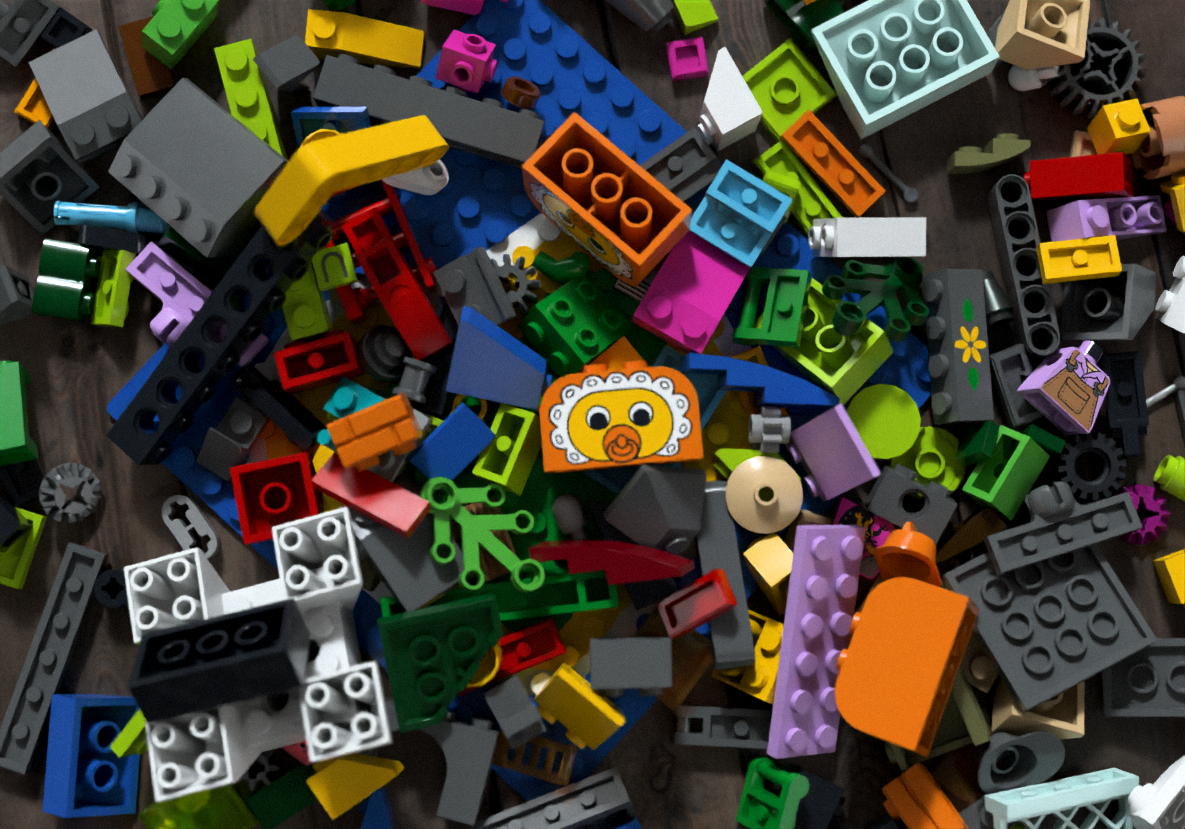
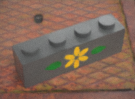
(958, 346)

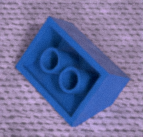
(81, 769)

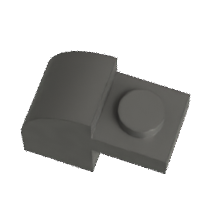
(514, 711)

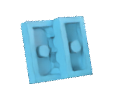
(739, 213)

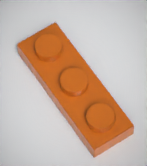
(832, 164)

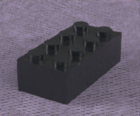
(220, 661)

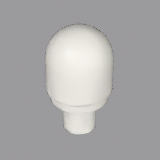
(1031, 79)

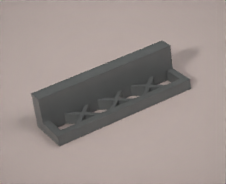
(582, 805)

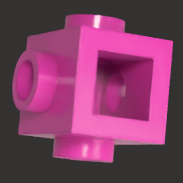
(466, 61)

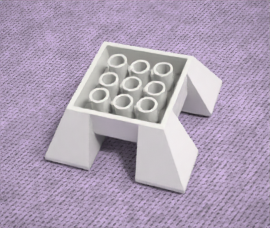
(340, 698)

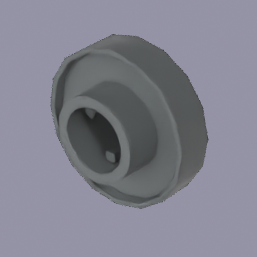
(383, 352)

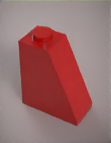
(1081, 178)

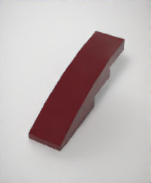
(619, 559)

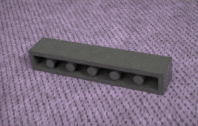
(464, 123)

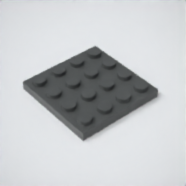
(1051, 621)

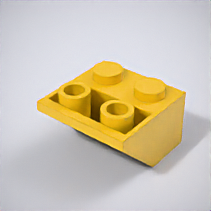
(760, 678)

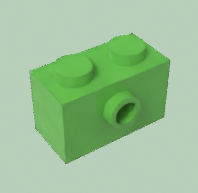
(177, 28)
(1008, 475)

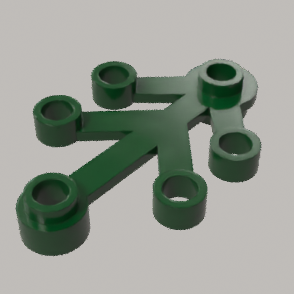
(901, 274)

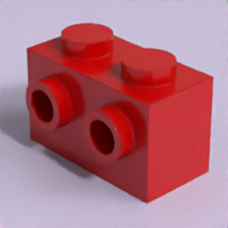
(319, 362)

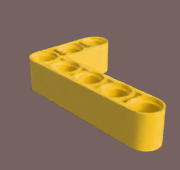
(342, 164)

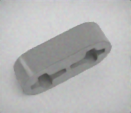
(198, 522)

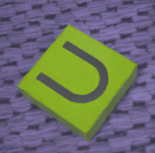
(334, 267)

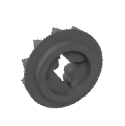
(53, 498)

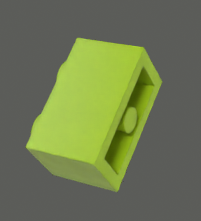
(512, 451)

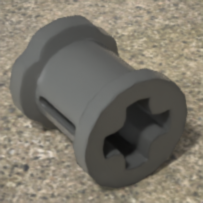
(415, 379)

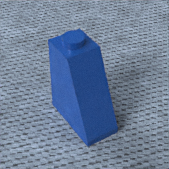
(495, 364)

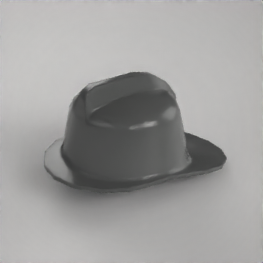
(1018, 761)

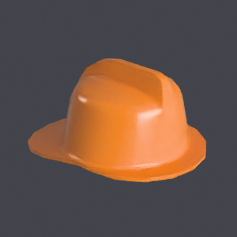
(908, 555)

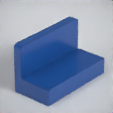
(342, 119)

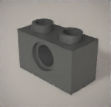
(894, 484)

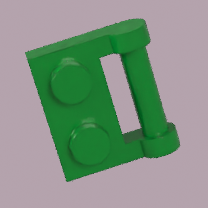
(783, 308)
(762, 808)

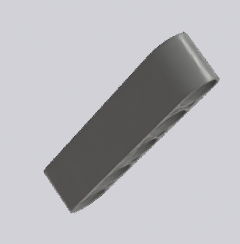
(1011, 249)
(718, 549)

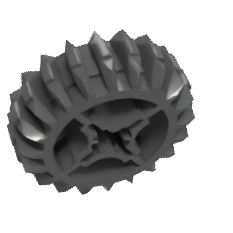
(1102, 81)

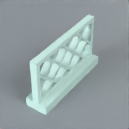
(1066, 796)

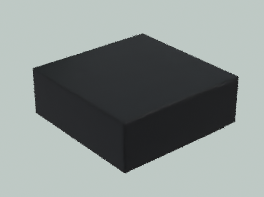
(63, 29)

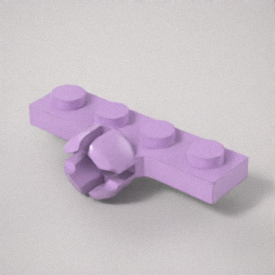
(181, 298)

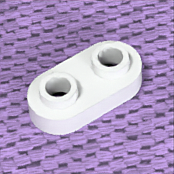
(423, 180)

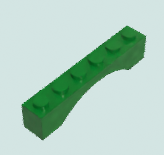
(555, 596)

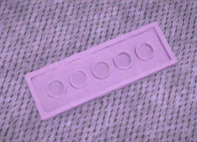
(813, 636)

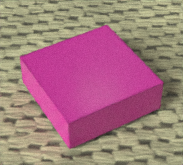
(687, 59)

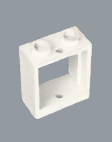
(868, 237)

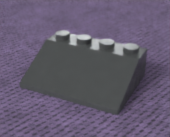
(198, 170)

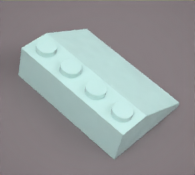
(901, 57)

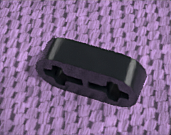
(112, 239)

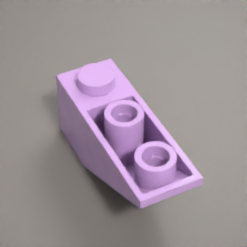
(1107, 217)

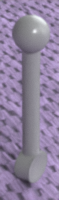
(1179, 384)

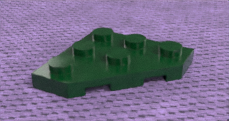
(436, 655)

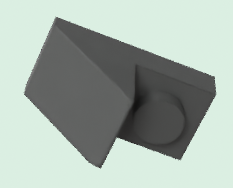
(288, 65)
(232, 438)

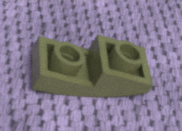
(997, 153)

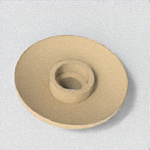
(749, 509)

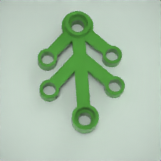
(476, 532)

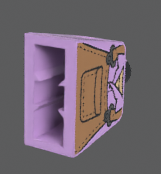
(1068, 387)

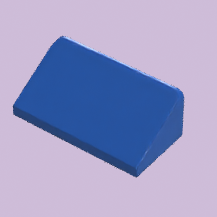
(452, 444)

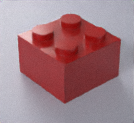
(274, 494)

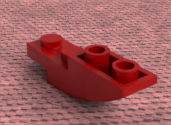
(396, 284)

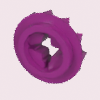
(1150, 501)

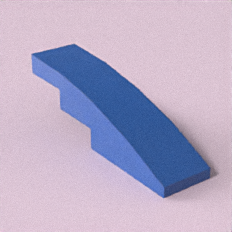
(768, 384)

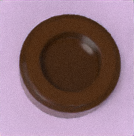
(521, 92)

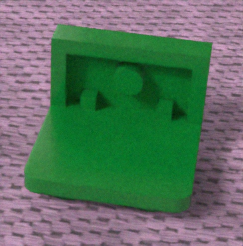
(574, 325)

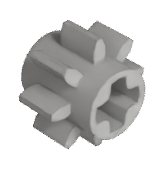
(769, 429)

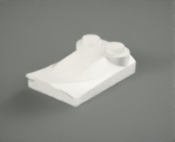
(1160, 803)

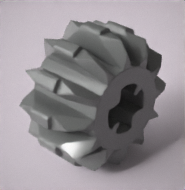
(522, 282)

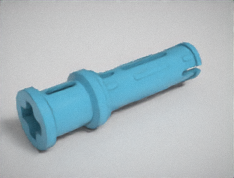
(132, 218)

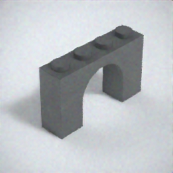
(469, 755)

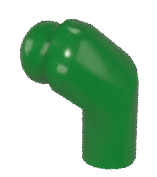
(564, 269)

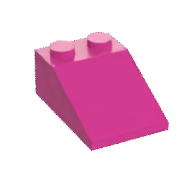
(690, 294)

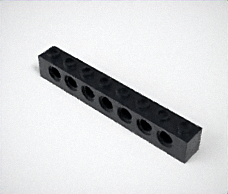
(135, 428)

